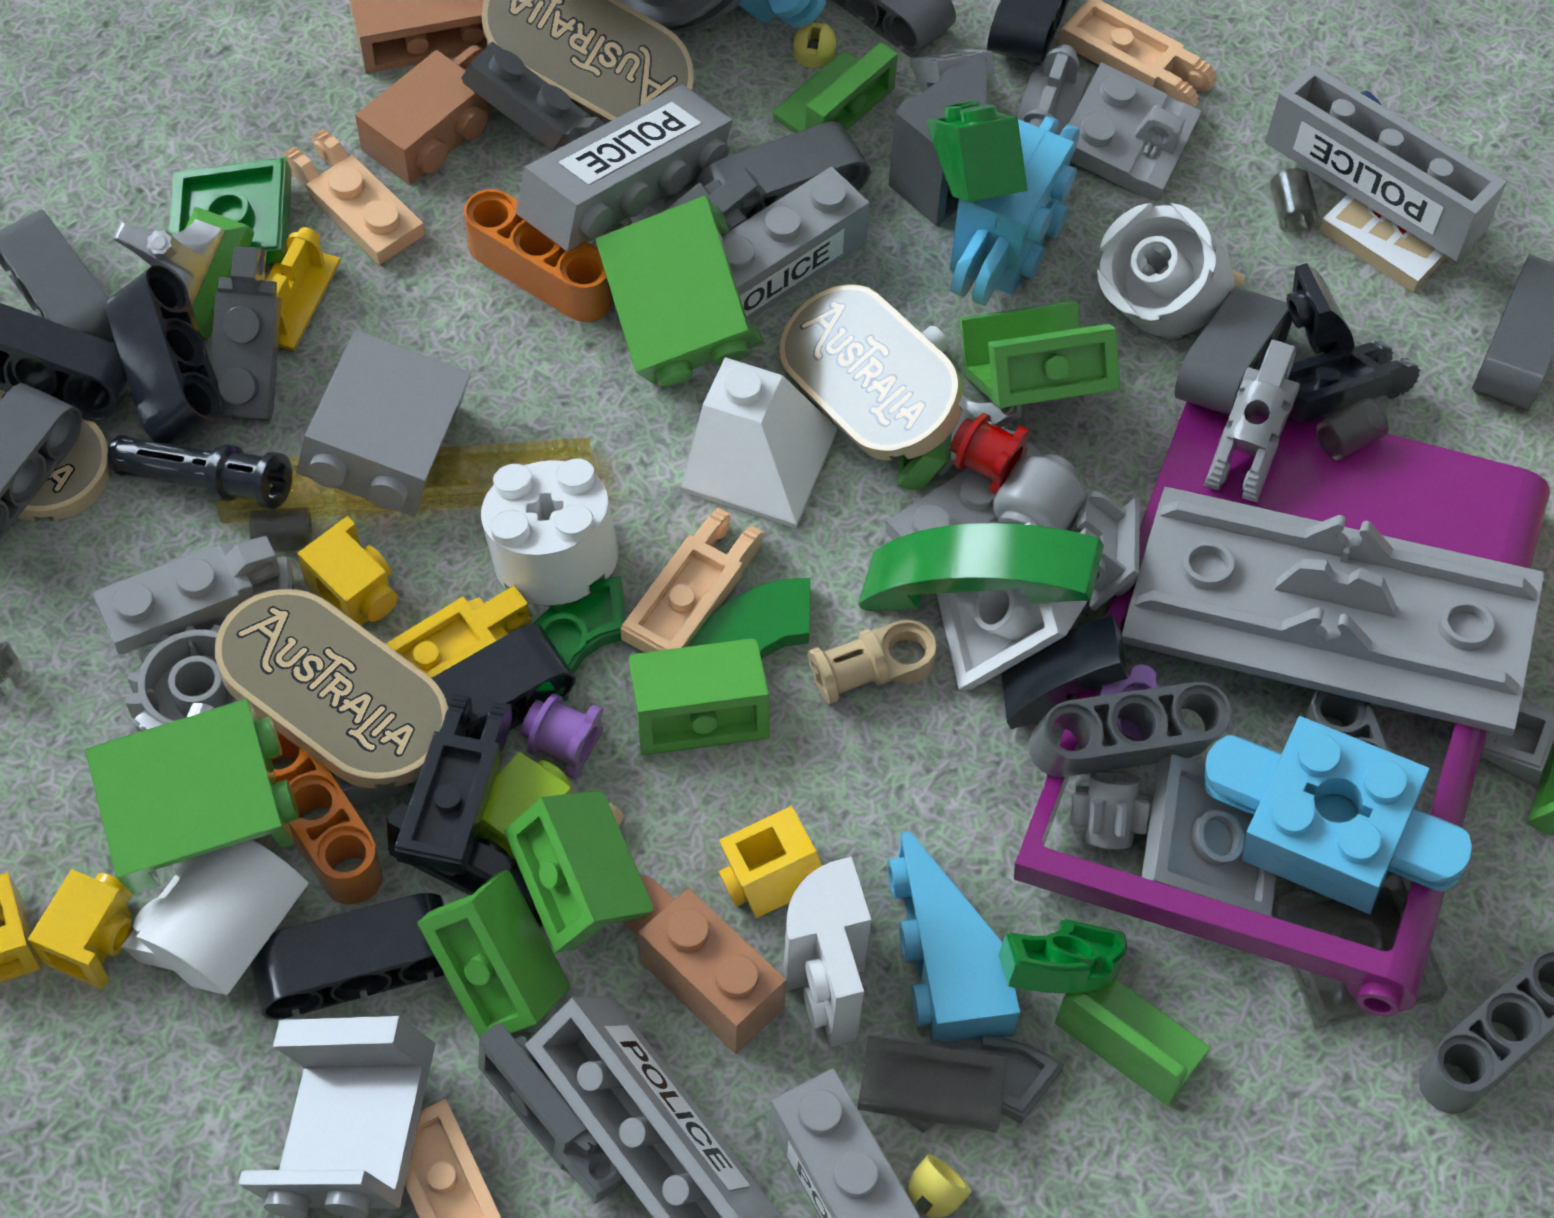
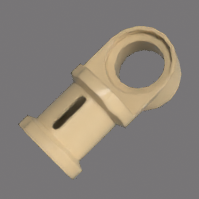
(870, 660)

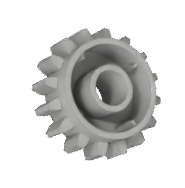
(176, 672)

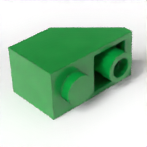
(979, 151)

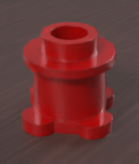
(988, 448)

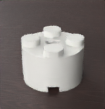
(1182, 296)
(549, 530)

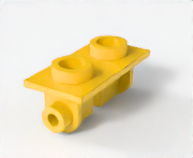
(301, 283)

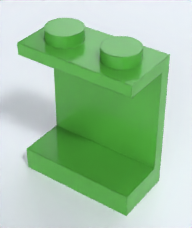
(677, 292)
(1038, 354)
(189, 791)

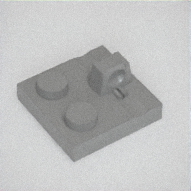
(1131, 131)
(1201, 841)

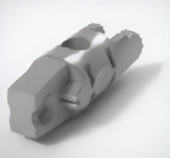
(1262, 393)

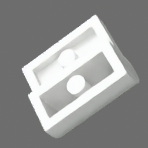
(216, 915)
(828, 948)

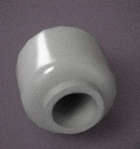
(1040, 493)

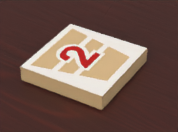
(1381, 243)

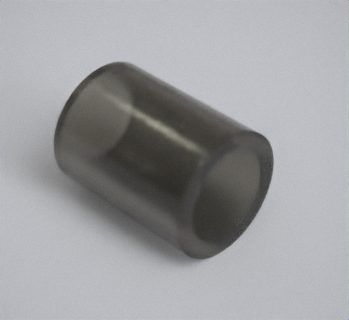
(1294, 200)
(1352, 428)
(285, 527)

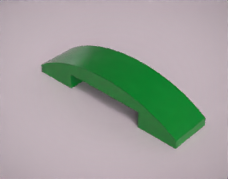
(982, 557)

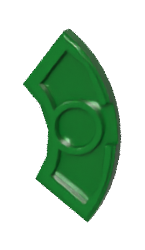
(770, 613)
(585, 624)
(1066, 961)

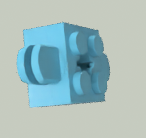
(1004, 235)
(1325, 838)

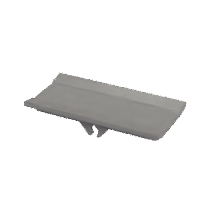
(1336, 609)

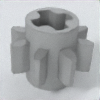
(1111, 809)

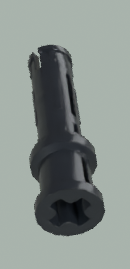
(223, 472)

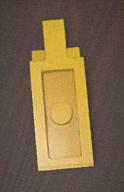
(461, 630)

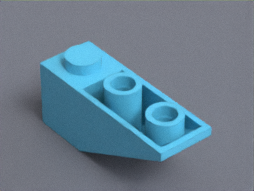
(954, 950)

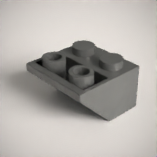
(914, 161)

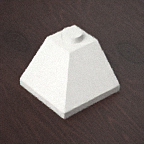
(757, 445)
(999, 629)

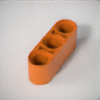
(522, 254)
(335, 835)

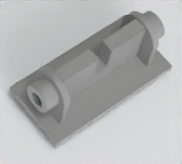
(1054, 88)
(1120, 535)

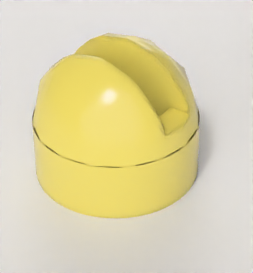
(814, 57)
(939, 1185)

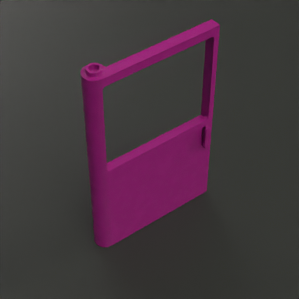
(1408, 495)

